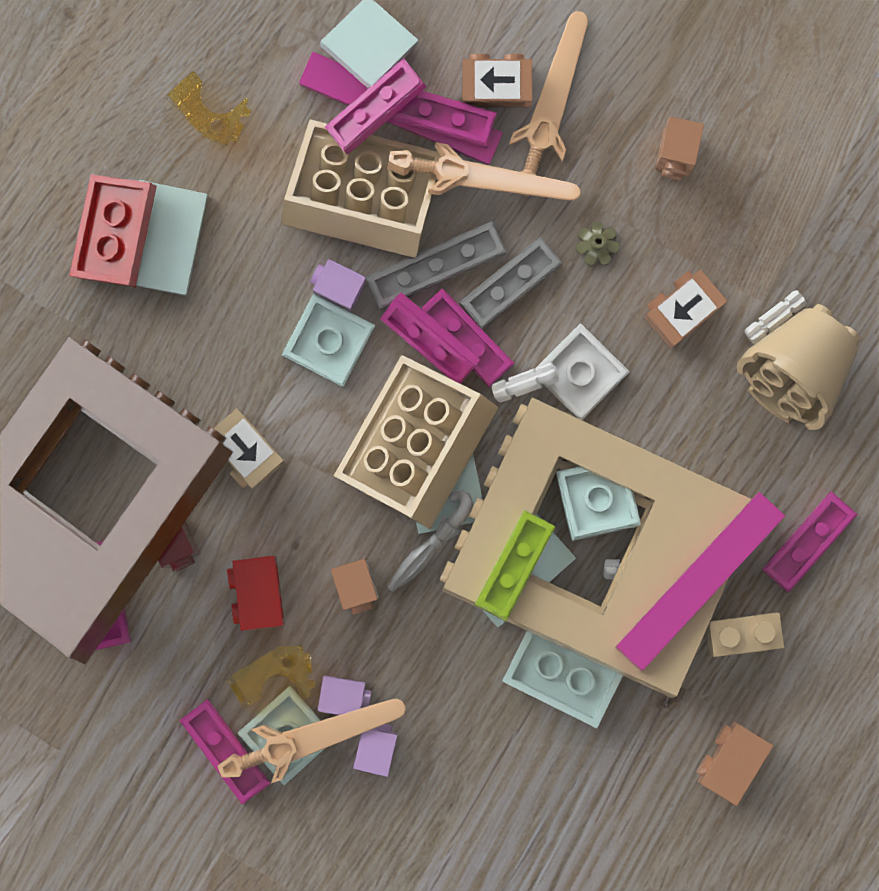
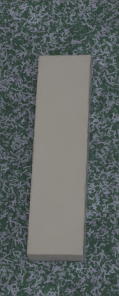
(436, 264)

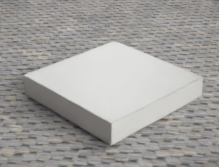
(584, 371)

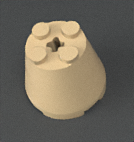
(801, 366)

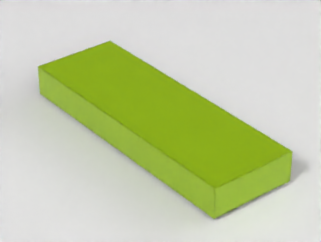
(514, 565)

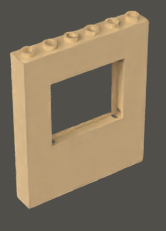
(681, 524)

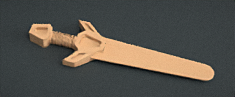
(547, 116)
(454, 171)
(299, 742)

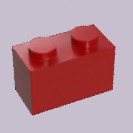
(256, 592)

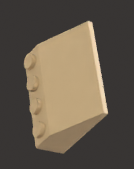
(357, 194)
(416, 441)

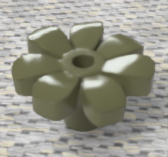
(593, 250)

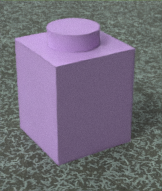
(338, 284)
(342, 695)
(376, 750)

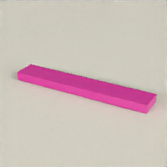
(337, 83)
(700, 581)

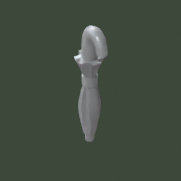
(423, 554)

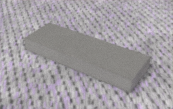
(510, 283)

